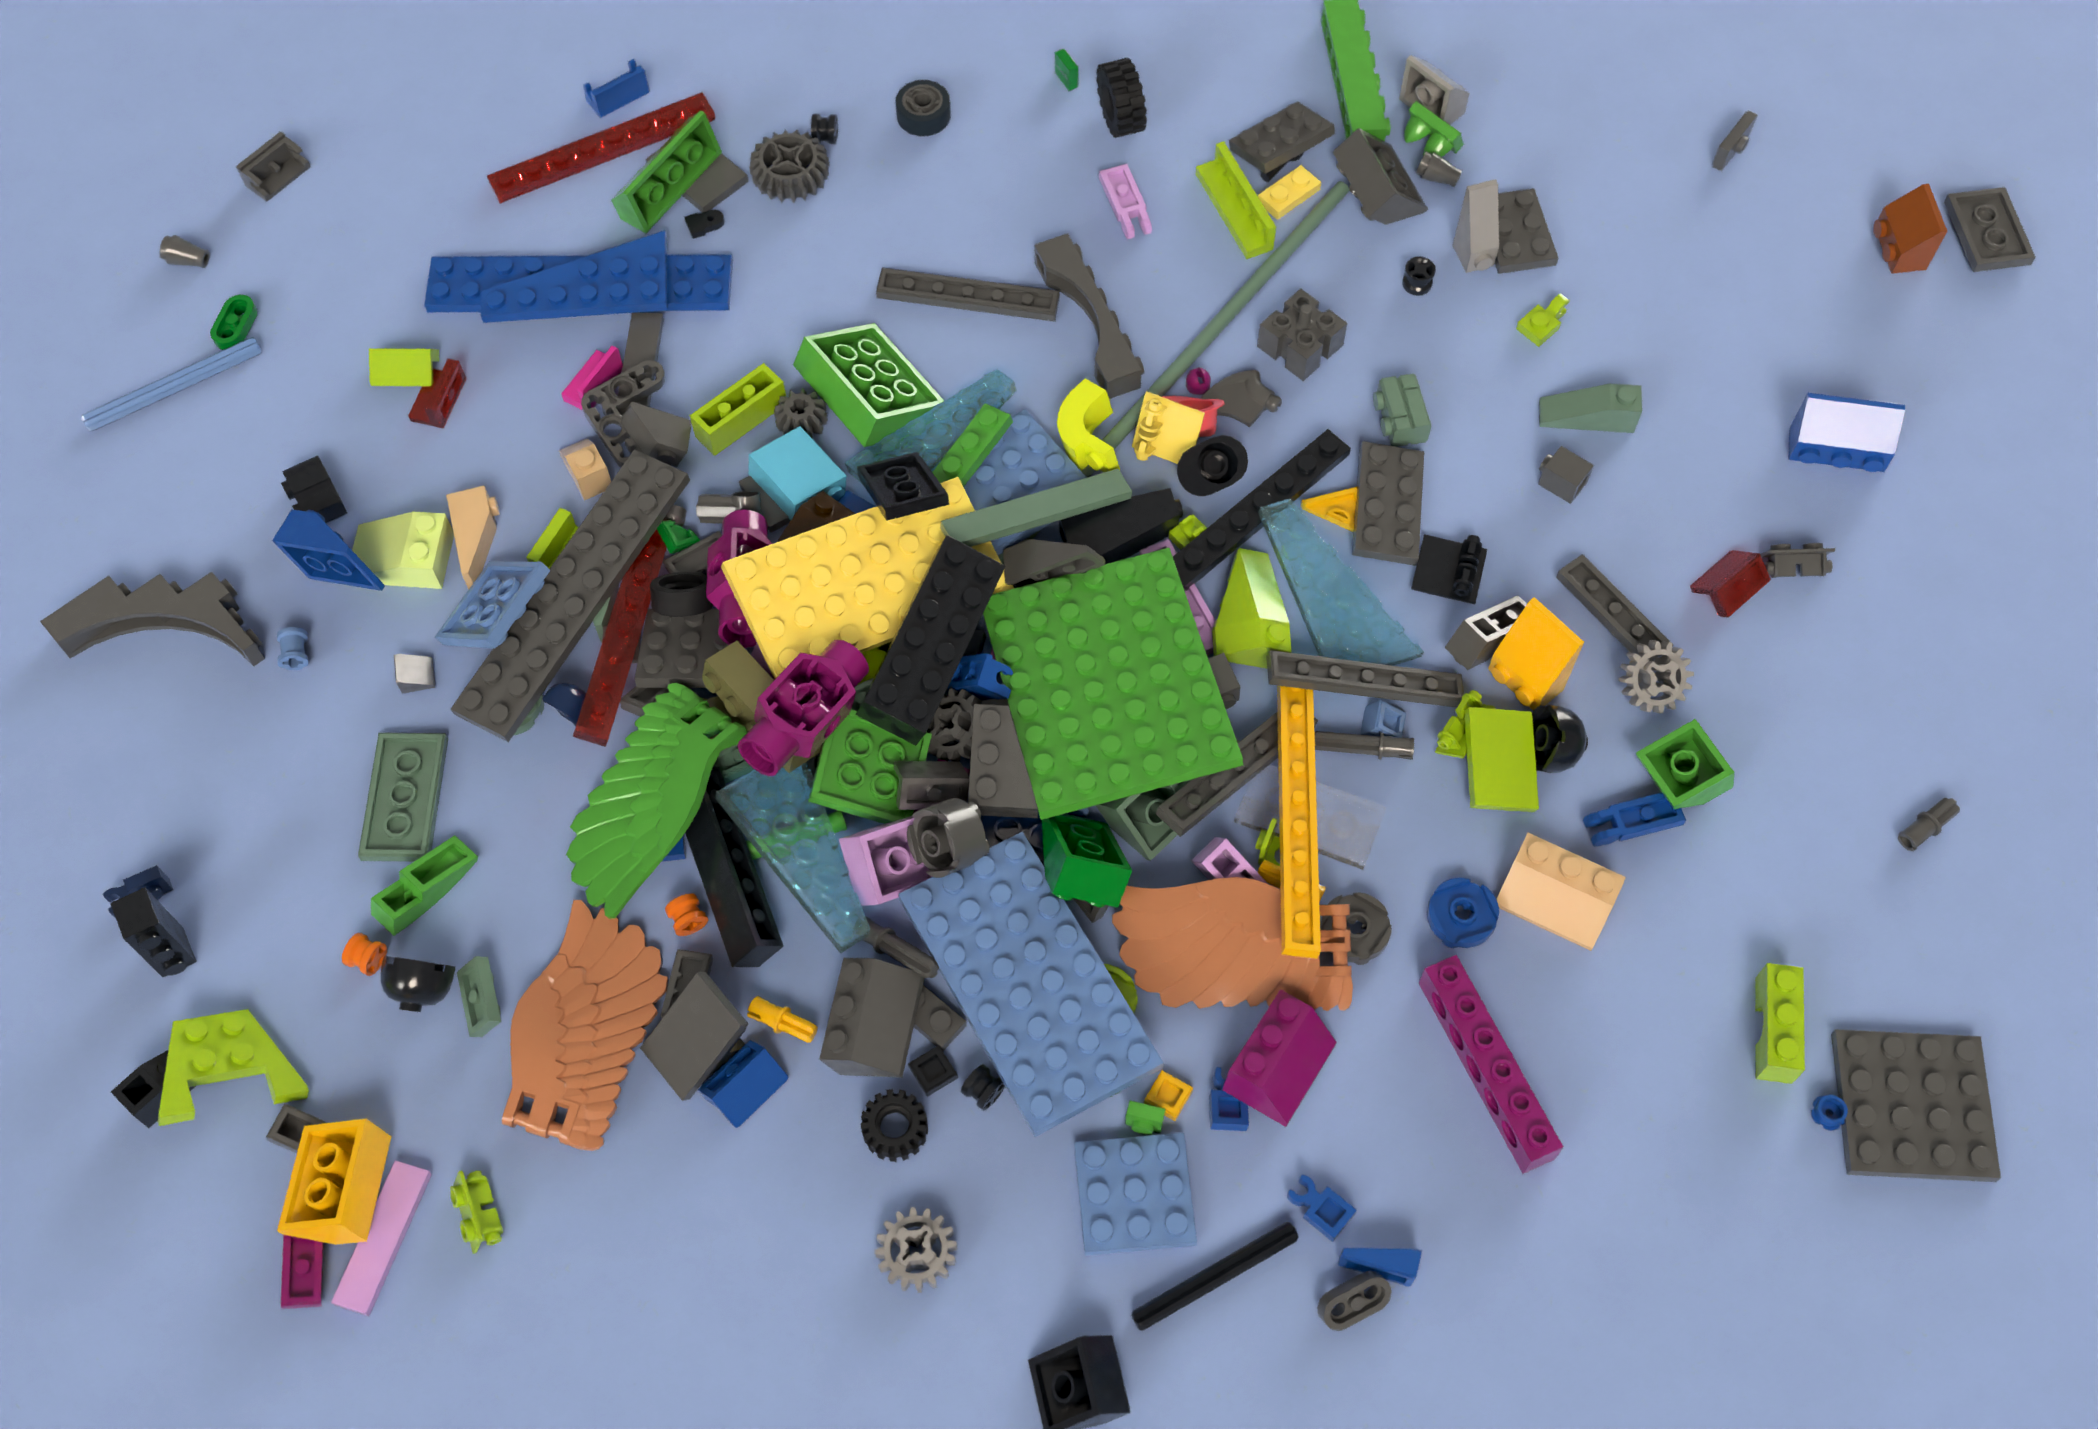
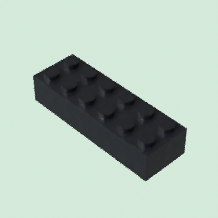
(930, 640)

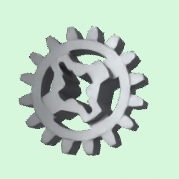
(1643, 681)
(904, 1239)

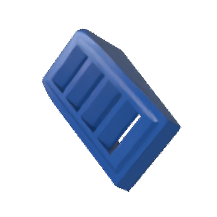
(1392, 1264)

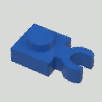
(1225, 1110)
(1325, 1211)

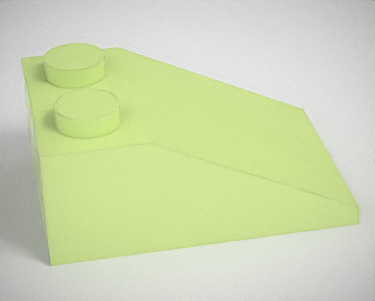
(406, 548)

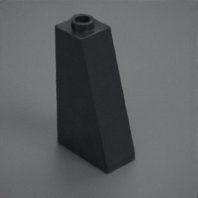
(1125, 526)

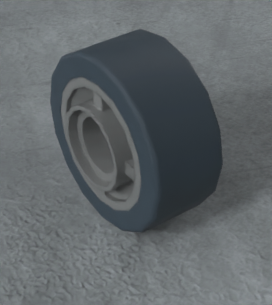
(923, 108)

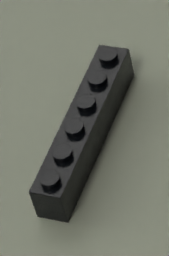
(732, 882)

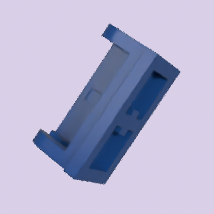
(618, 91)
(978, 677)

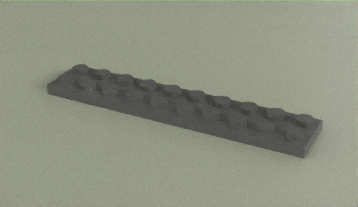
(571, 596)

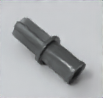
(1928, 824)

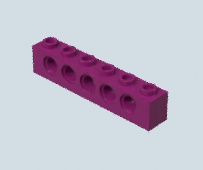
(1490, 1064)

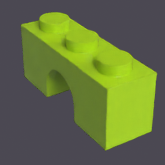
(1782, 1041)

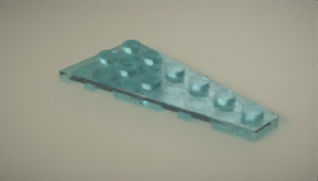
(940, 427)
(799, 848)

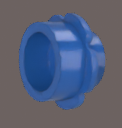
(1835, 1105)

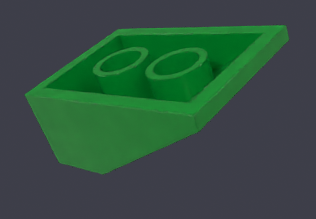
(1084, 860)

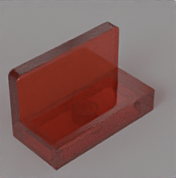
(437, 401)
(1732, 581)

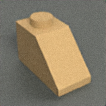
(586, 468)

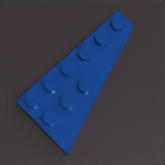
(603, 283)

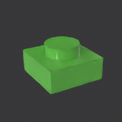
(1144, 1118)

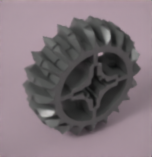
(788, 174)

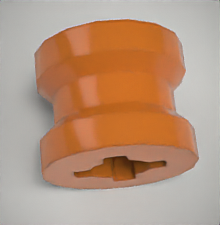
(686, 914)
(364, 954)

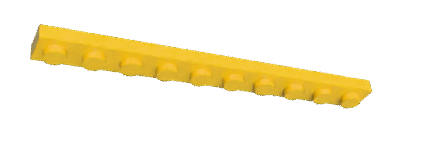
(1298, 823)

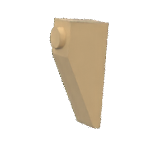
(473, 528)

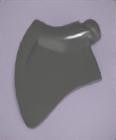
(1243, 397)

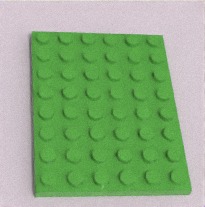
(1109, 684)

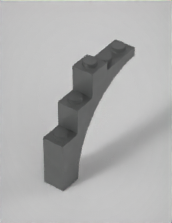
(114, 611)

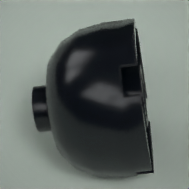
(1558, 738)
(415, 982)

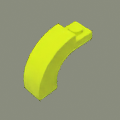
(1076, 421)

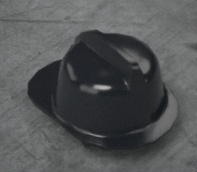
(1212, 465)

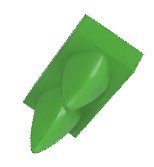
(1424, 122)

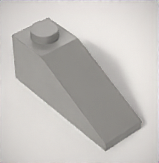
(1478, 227)

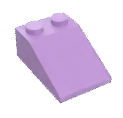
(881, 862)

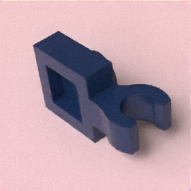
(153, 879)

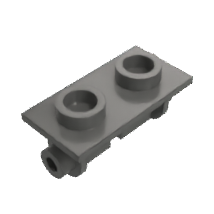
(1812, 560)

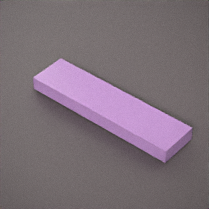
(389, 1225)

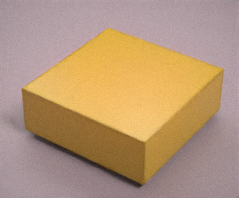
(1169, 1094)

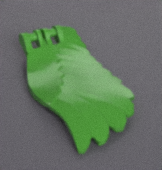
(648, 796)

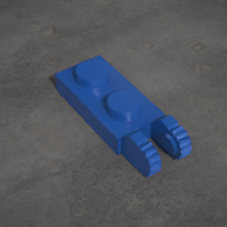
(1634, 819)

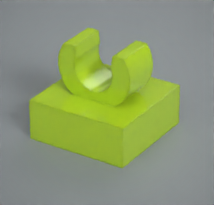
(1186, 531)

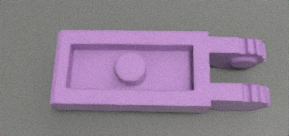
(1125, 199)

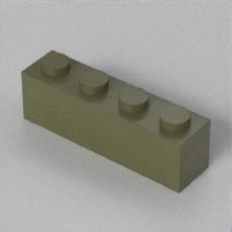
(739, 683)

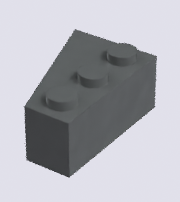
(997, 766)

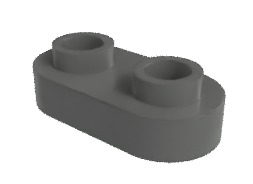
(1353, 1301)

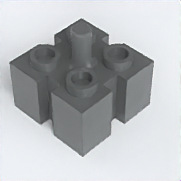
(1301, 334)

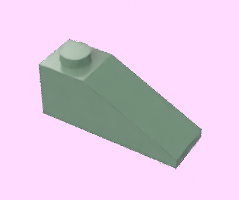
(1593, 408)

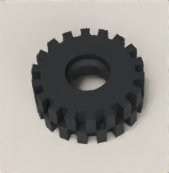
(1121, 97)

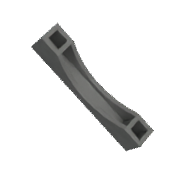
(1063, 270)

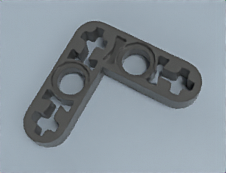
(613, 404)

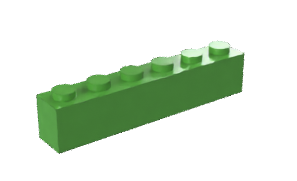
(1353, 68)

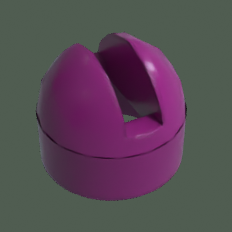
(1192, 381)

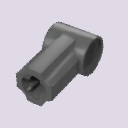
(715, 507)

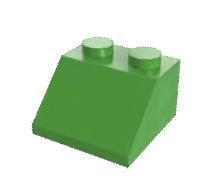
(1687, 766)

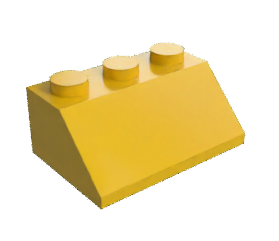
(335, 1182)

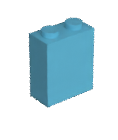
(795, 471)

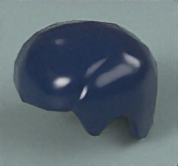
(566, 699)

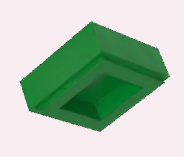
(1066, 69)

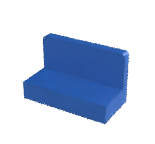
(744, 1083)

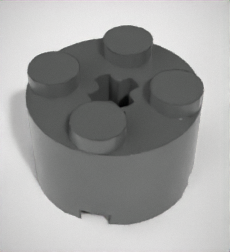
(947, 837)

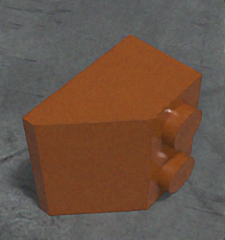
(1910, 230)

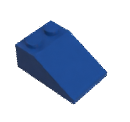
(322, 552)

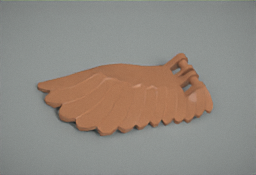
(1225, 946)
(580, 1029)

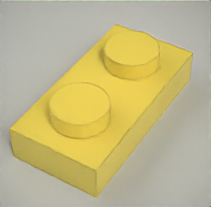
(1289, 192)

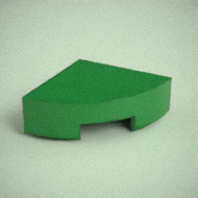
(676, 537)

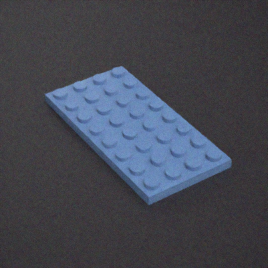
(1030, 985)

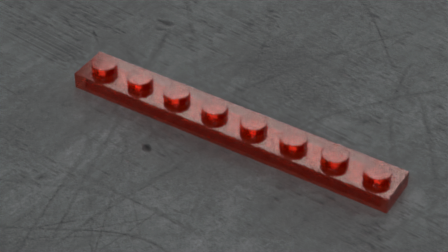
(596, 149)
(619, 645)

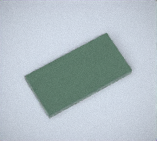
(403, 796)

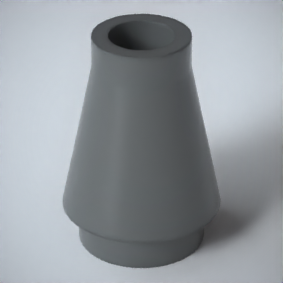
(1437, 169)
(181, 252)

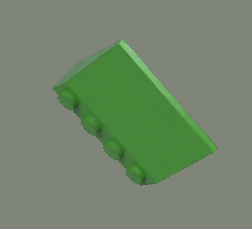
(865, 381)

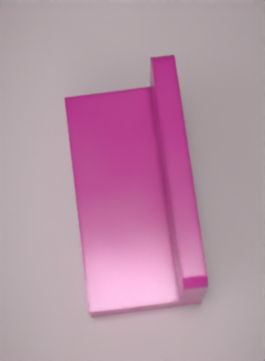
(595, 372)

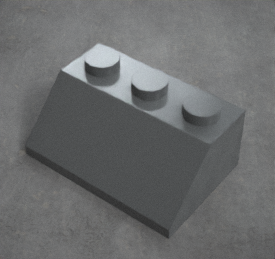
(1378, 178)
(871, 1018)

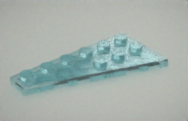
(1333, 601)

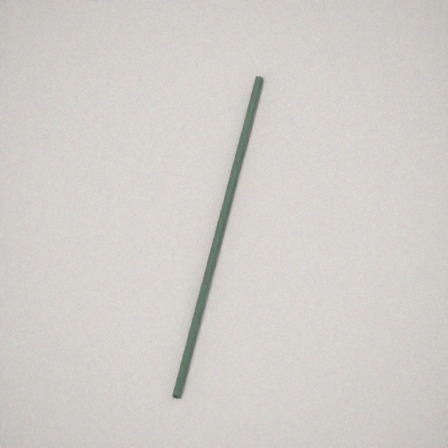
(1224, 317)

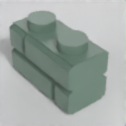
(1402, 410)

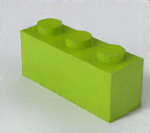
(738, 409)

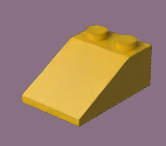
(1536, 656)

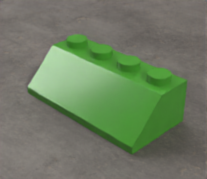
(668, 174)

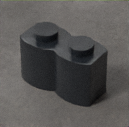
(313, 489)

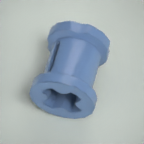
(292, 648)

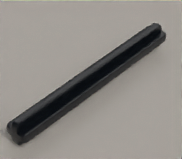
(1214, 1276)

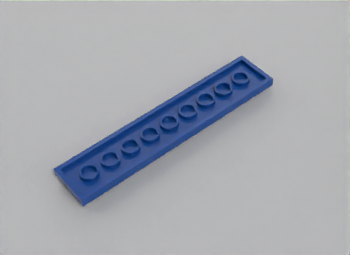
(457, 281)

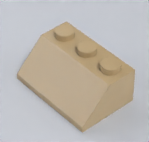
(1560, 891)

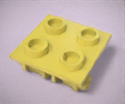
(1165, 428)

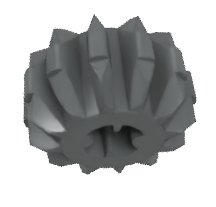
(801, 411)

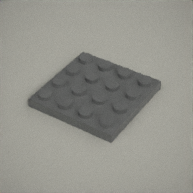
(1915, 1106)

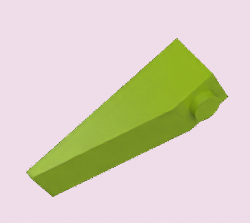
(1251, 612)

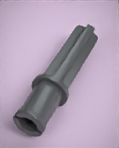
(1364, 744)
(885, 941)

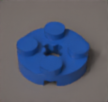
(1454, 930)

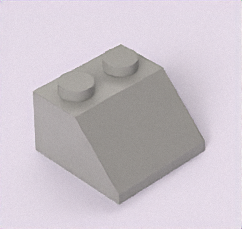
(1432, 90)

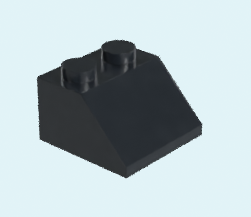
(1079, 1384)

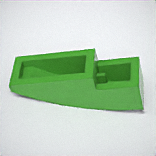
(422, 885)

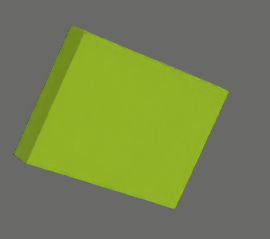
(1501, 759)

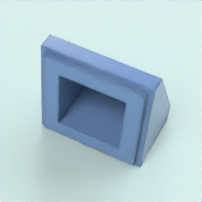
(1383, 718)

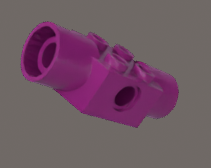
(741, 533)
(803, 707)

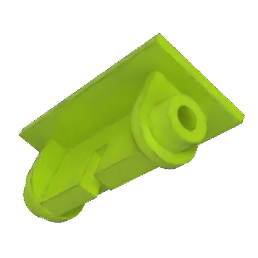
(1453, 736)
(469, 1197)

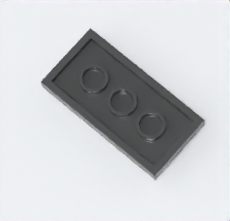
(1388, 503)

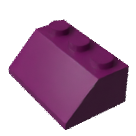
(1280, 1059)

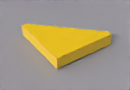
(1334, 507)

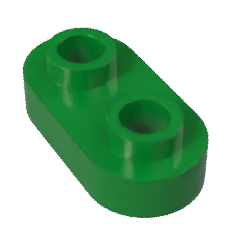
(230, 325)

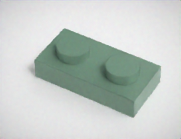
(479, 996)

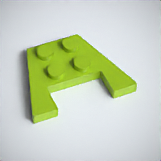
(222, 1050)

